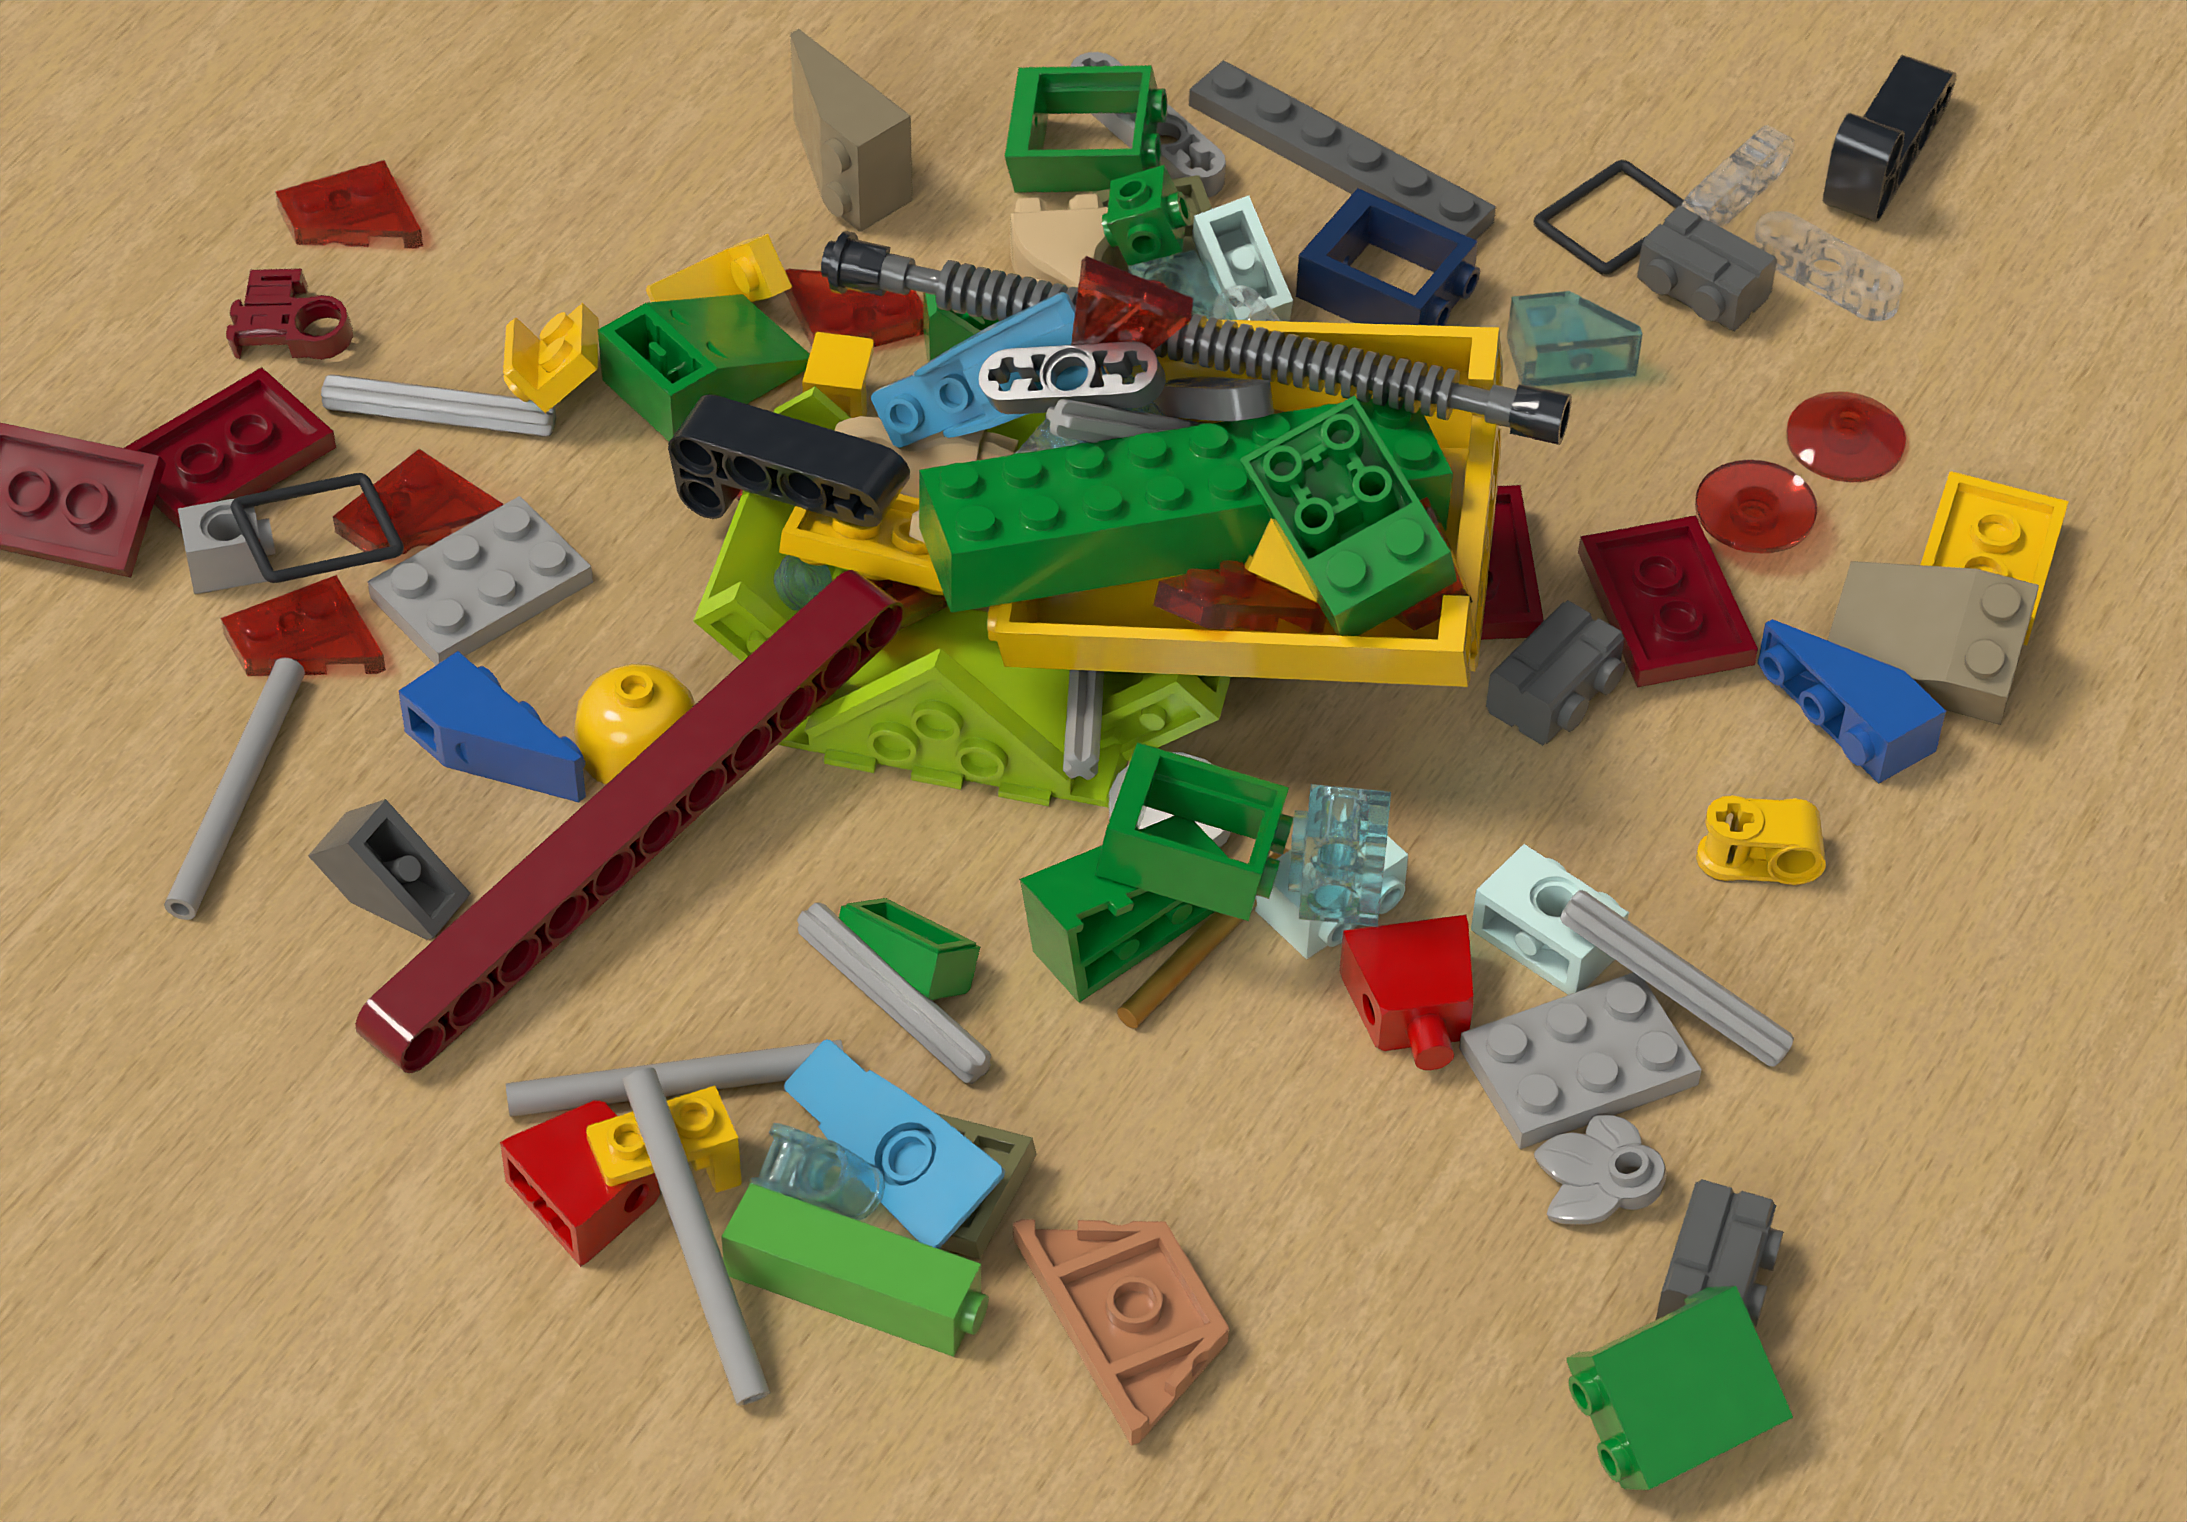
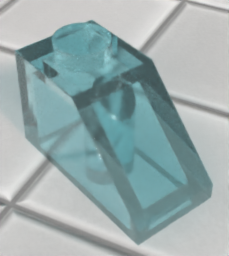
(1570, 340)

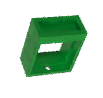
(1081, 91)
(1204, 796)

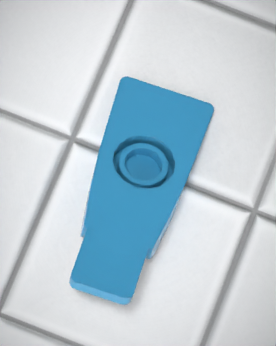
(947, 389)
(927, 1165)

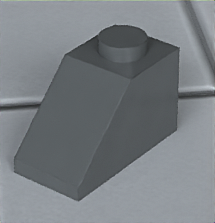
(389, 870)

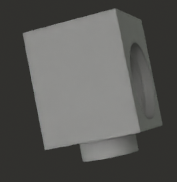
(217, 549)

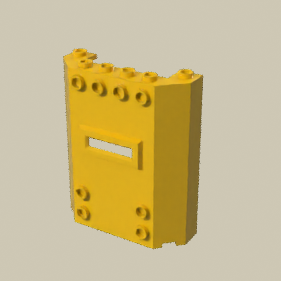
(1125, 633)

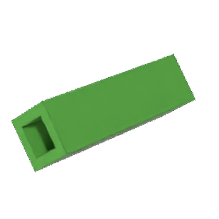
(854, 1270)

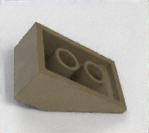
(850, 136)
(1942, 626)

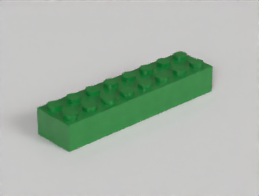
(1126, 506)

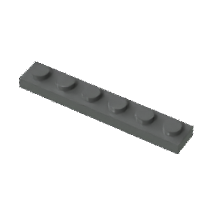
(1334, 149)

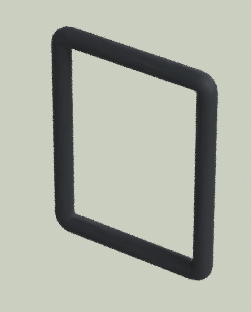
(1541, 218)
(237, 508)

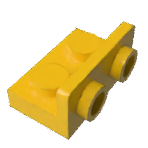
(555, 363)

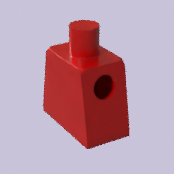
(1412, 985)
(564, 1187)

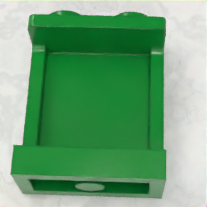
(1678, 1390)

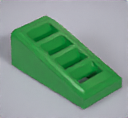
(919, 950)

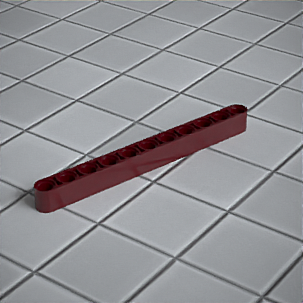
(628, 822)

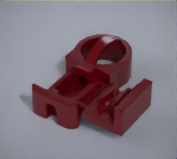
(272, 302)

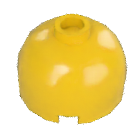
(625, 715)

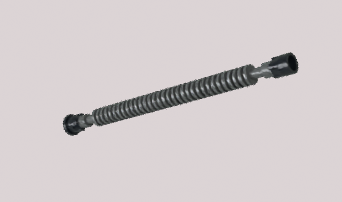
(963, 288)

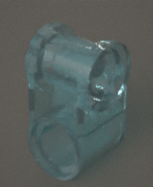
(820, 1173)

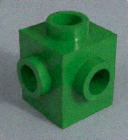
(1146, 216)

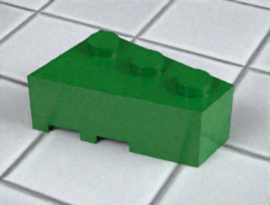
(1100, 928)

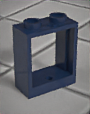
(1365, 219)

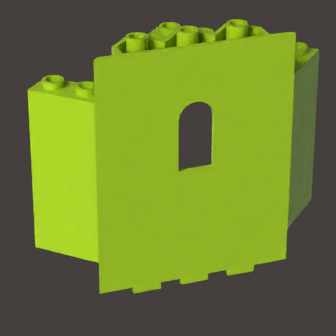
(940, 686)

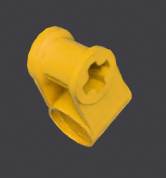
(1768, 841)

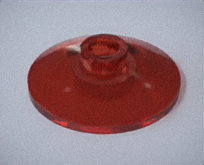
(1845, 436)
(1756, 506)

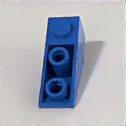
(1862, 703)
(483, 731)

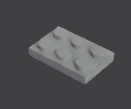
(480, 581)
(1579, 1059)

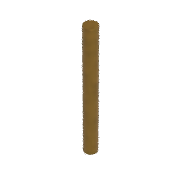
(1178, 966)

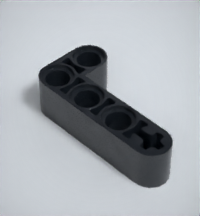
(1880, 148)
(747, 448)

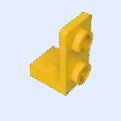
(744, 269)
(703, 1131)

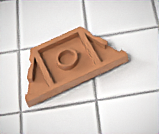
(1128, 1311)

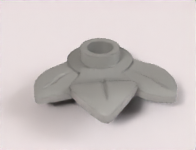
(1597, 1169)

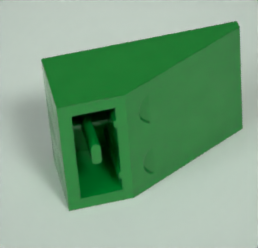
(688, 348)
(1350, 519)

